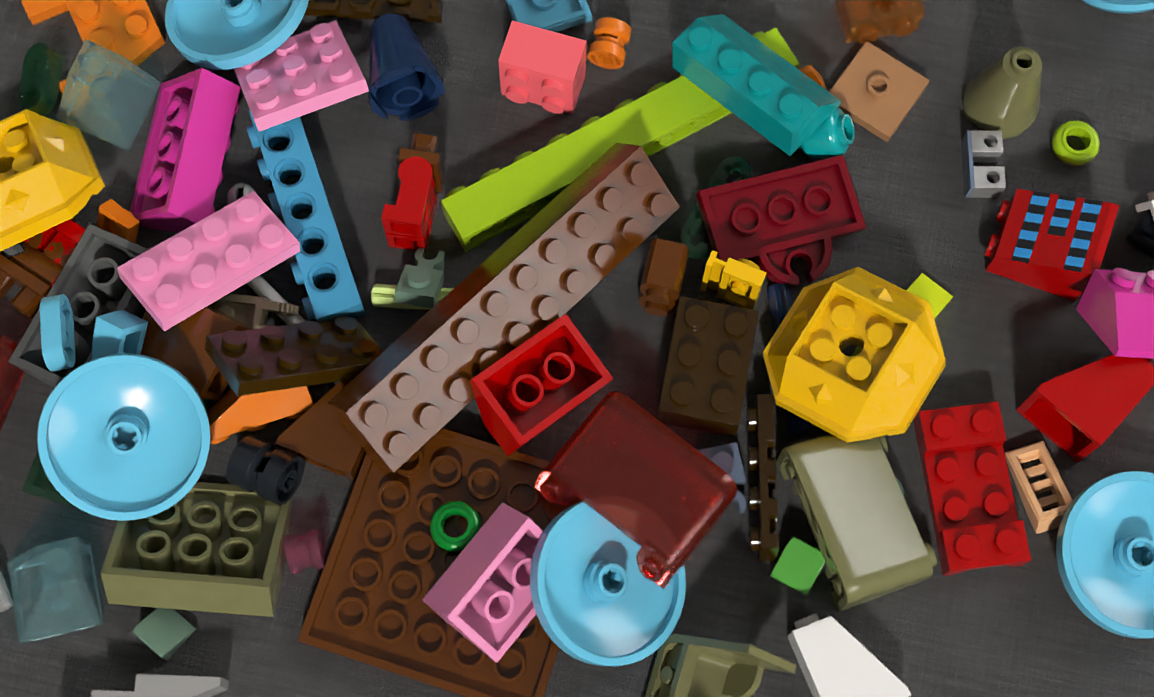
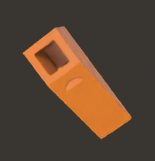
(256, 411)

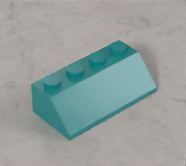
(752, 81)

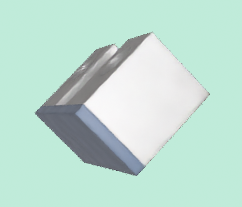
(982, 147)

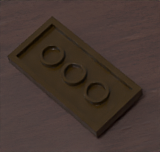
(292, 354)

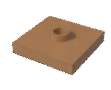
(878, 91)

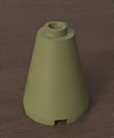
(1005, 93)

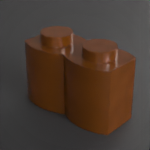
(663, 277)

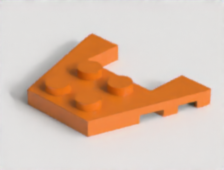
(114, 24)

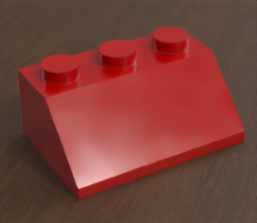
(538, 384)

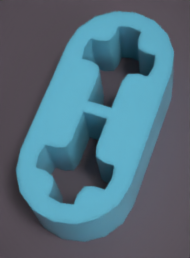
(57, 332)

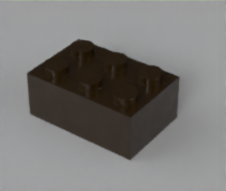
(708, 366)

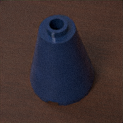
(400, 71)

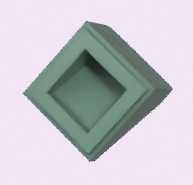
(164, 631)

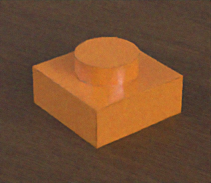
(117, 221)

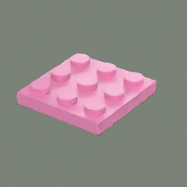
(301, 76)

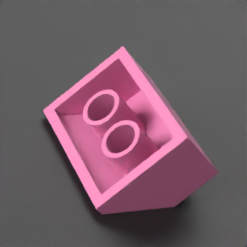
(488, 584)

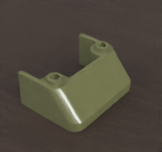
(710, 668)

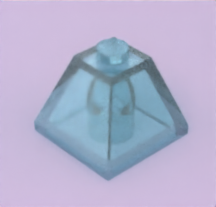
(107, 95)
(54, 590)

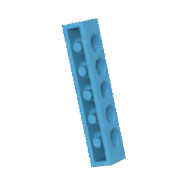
(319, 227)

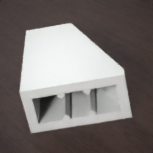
(839, 663)

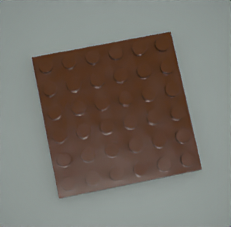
(388, 562)

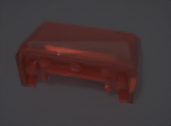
(641, 483)

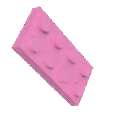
(208, 260)

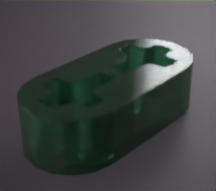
(40, 79)

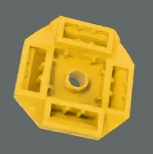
(43, 175)
(864, 392)

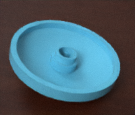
(231, 31)
(124, 436)
(1109, 553)
(594, 594)

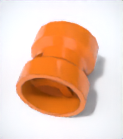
(609, 43)

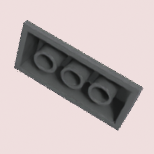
(93, 290)

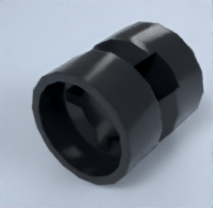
(267, 470)

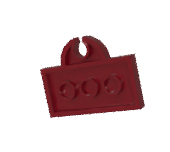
(783, 217)

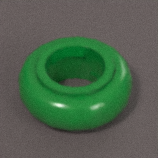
(447, 510)

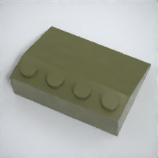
(204, 554)

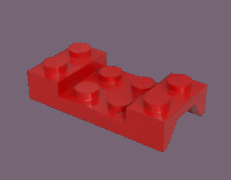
(970, 488)

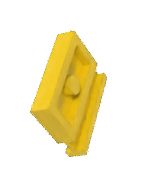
(734, 280)

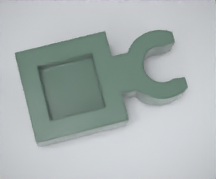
(423, 282)

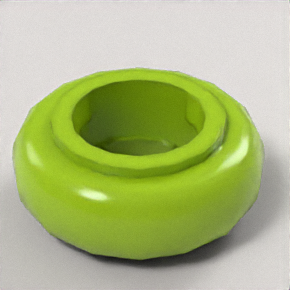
(1084, 132)

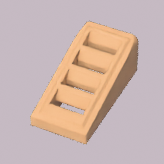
(1034, 507)

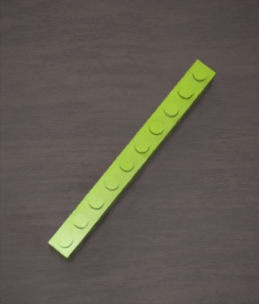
(535, 178)

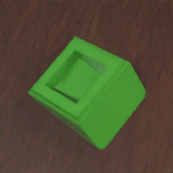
(798, 565)

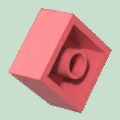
(542, 67)

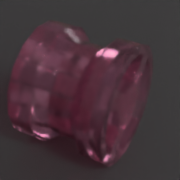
(304, 551)

